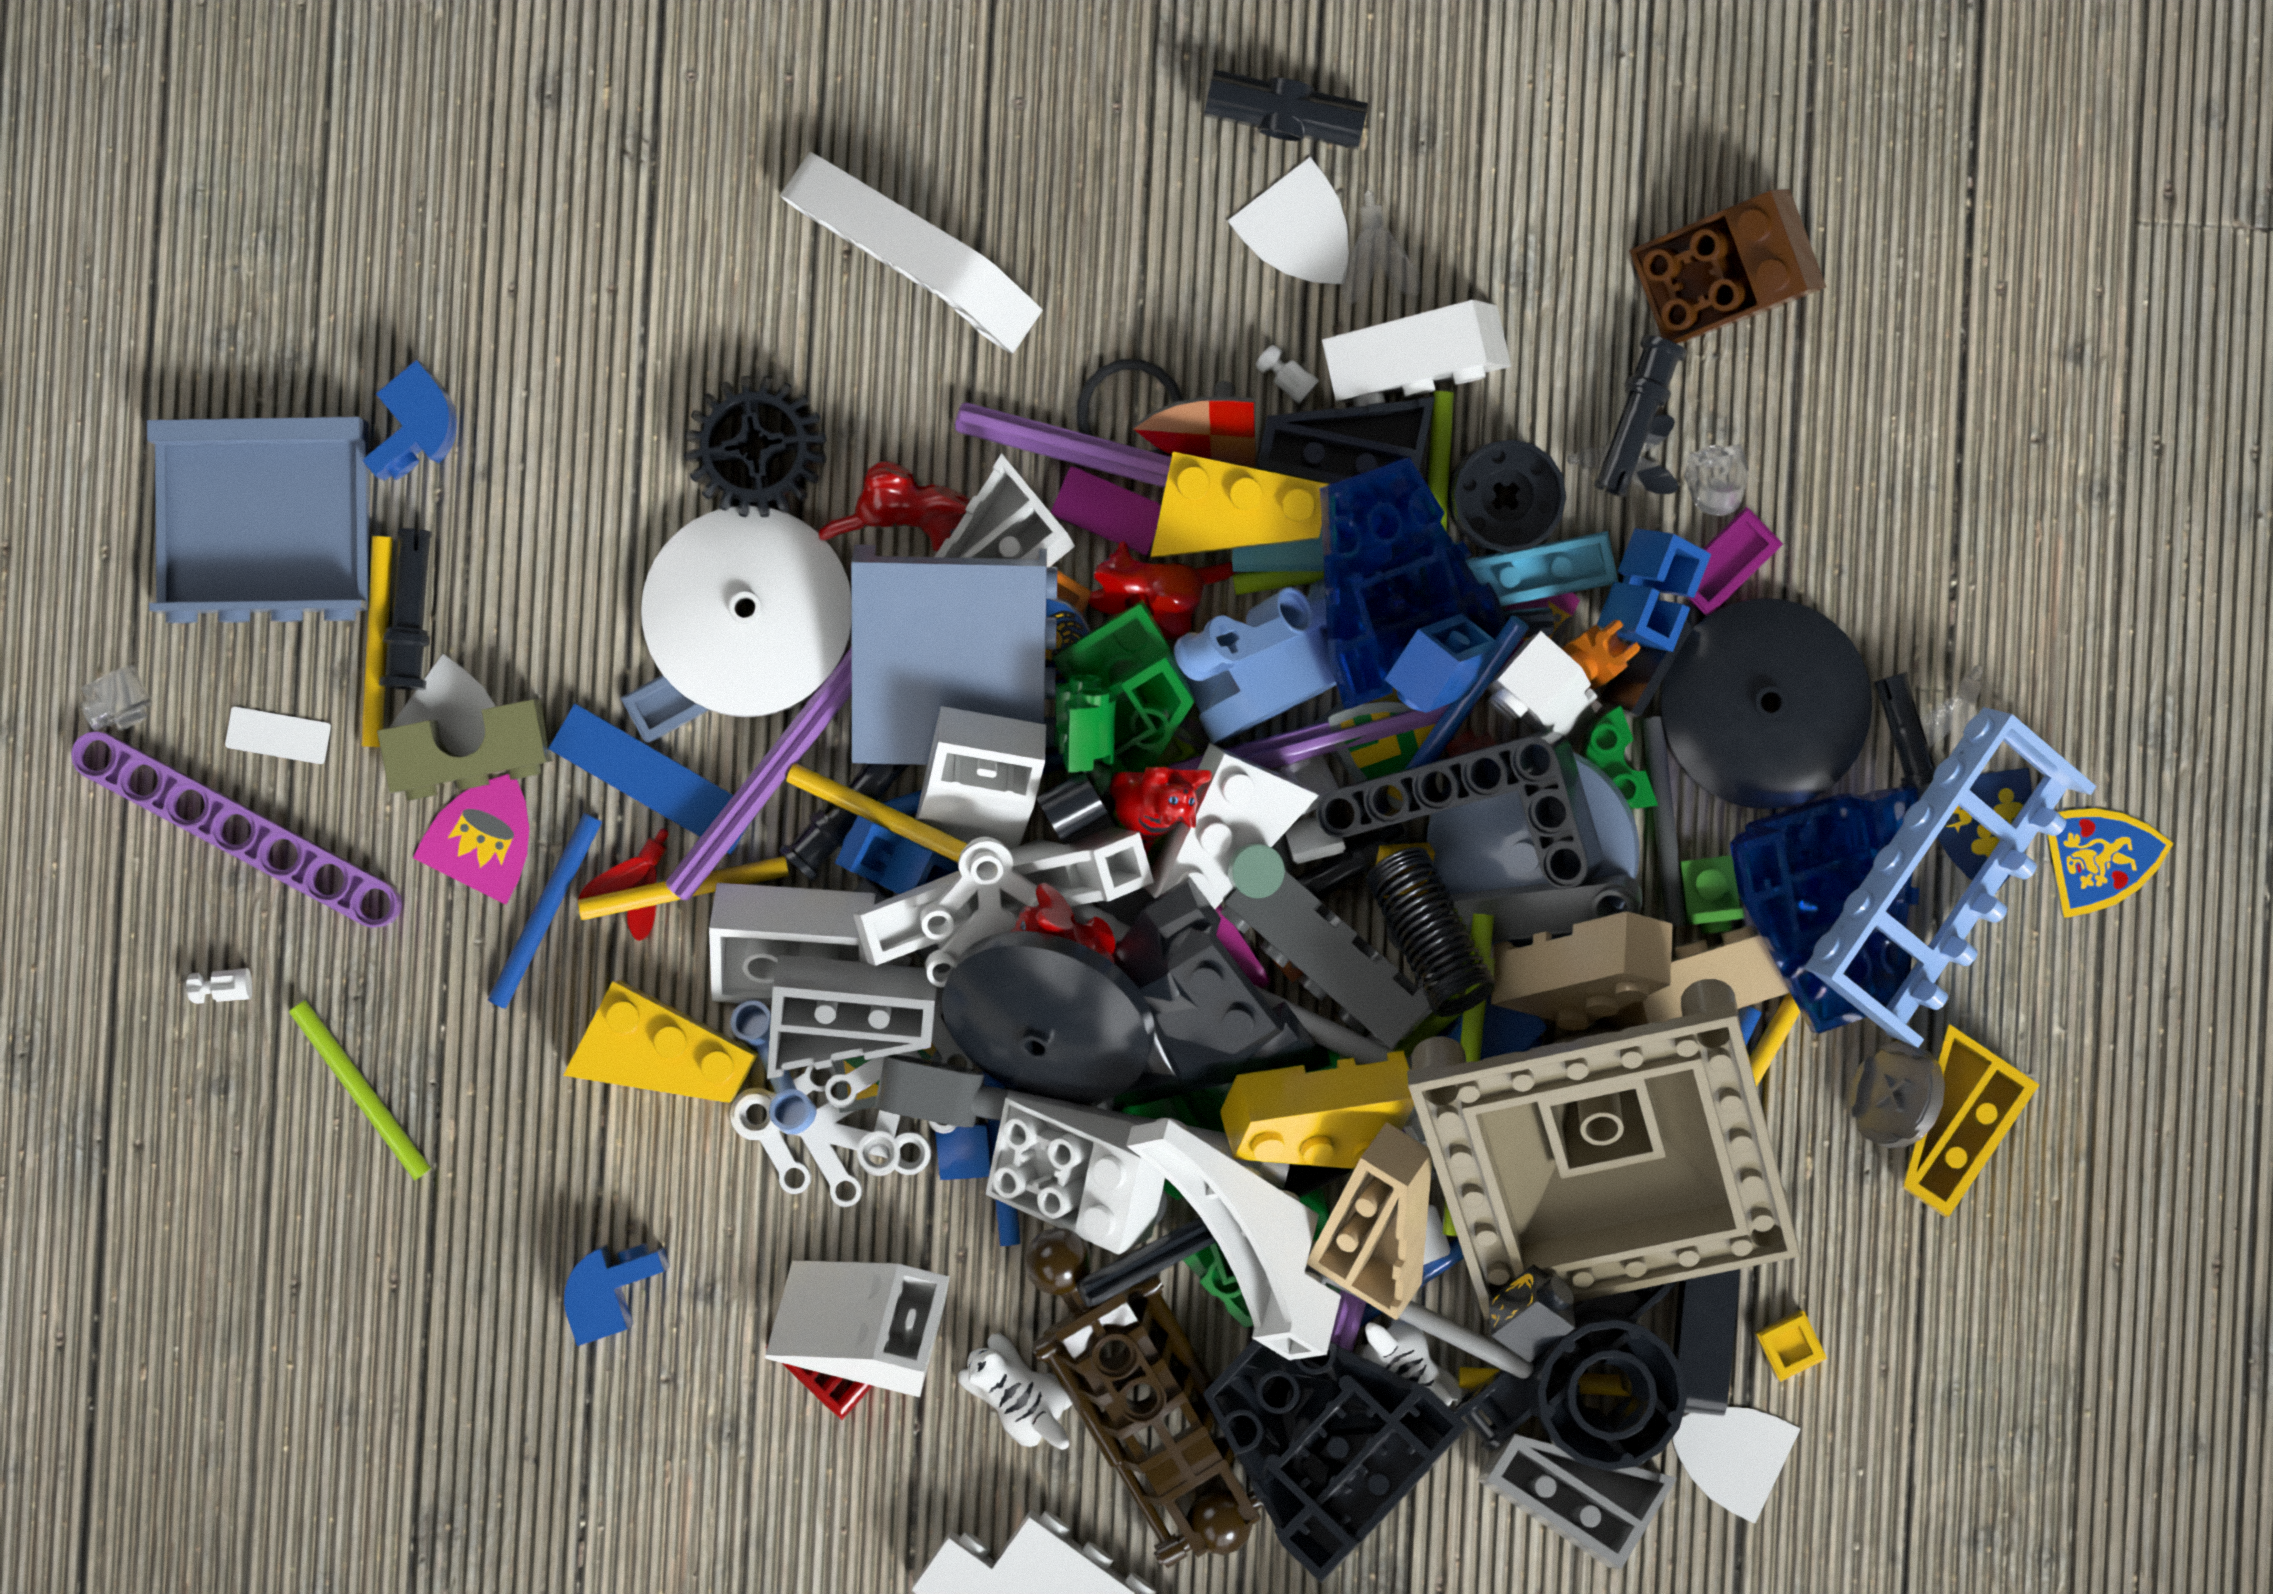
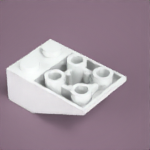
(982, 776)
(1075, 1173)
(860, 1322)

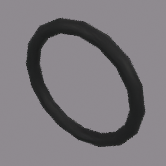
(1122, 364)

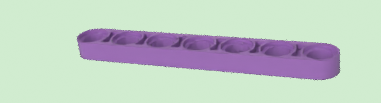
(211, 823)

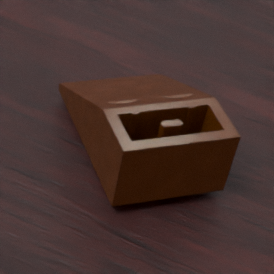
(1728, 267)

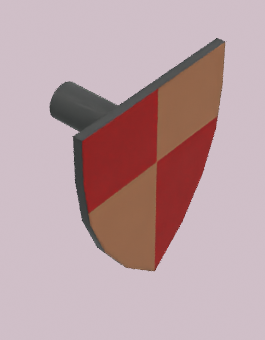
(1206, 427)

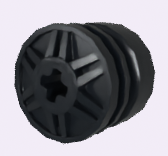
(1537, 495)

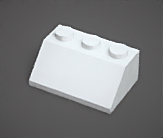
(761, 922)

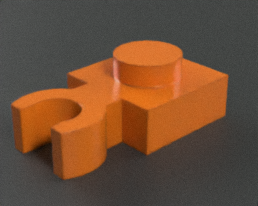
(1600, 653)

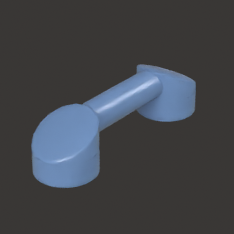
(790, 1107)

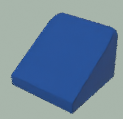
(964, 1153)

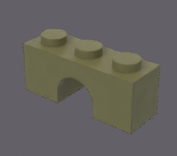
(512, 742)

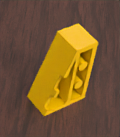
(1232, 507)
(659, 1049)
(1318, 1114)

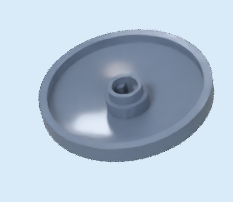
(1492, 847)

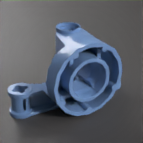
(1258, 667)

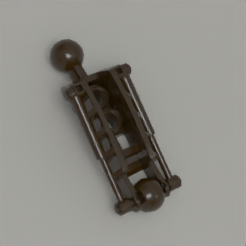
(1218, 1517)

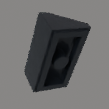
(1639, 681)

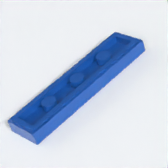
(640, 771)

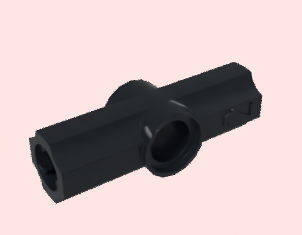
(1285, 109)

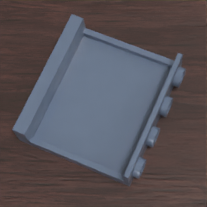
(261, 518)
(946, 637)

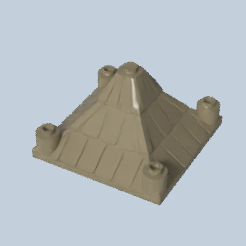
(1607, 1153)

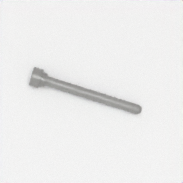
(1454, 1334)

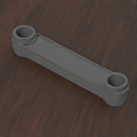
(1534, 908)

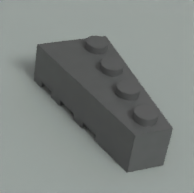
(1332, 959)

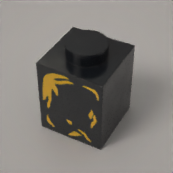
(1531, 1313)

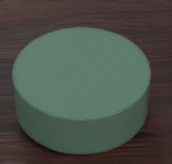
(1256, 870)

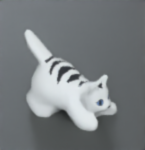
(1406, 1352)
(1023, 1398)

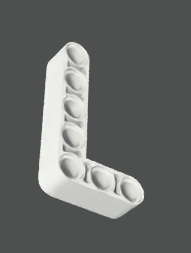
(914, 249)

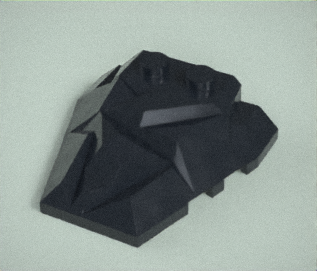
(1201, 1003)
(1328, 1443)

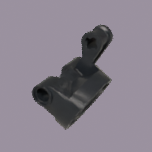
(1603, 1333)

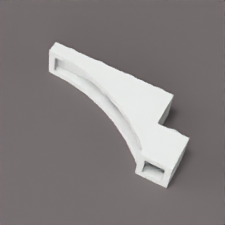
(1081, 871)
(1259, 1230)
(1033, 1561)

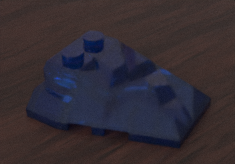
(1390, 575)
(1795, 882)

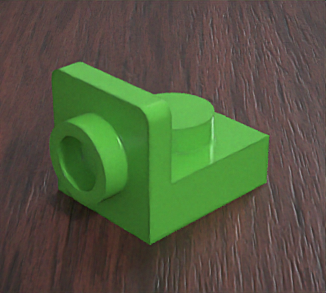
(1711, 893)

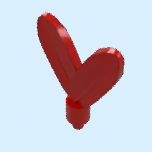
(631, 874)

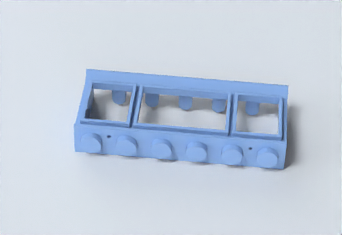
(1896, 862)

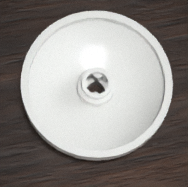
(755, 661)

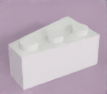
(1545, 690)

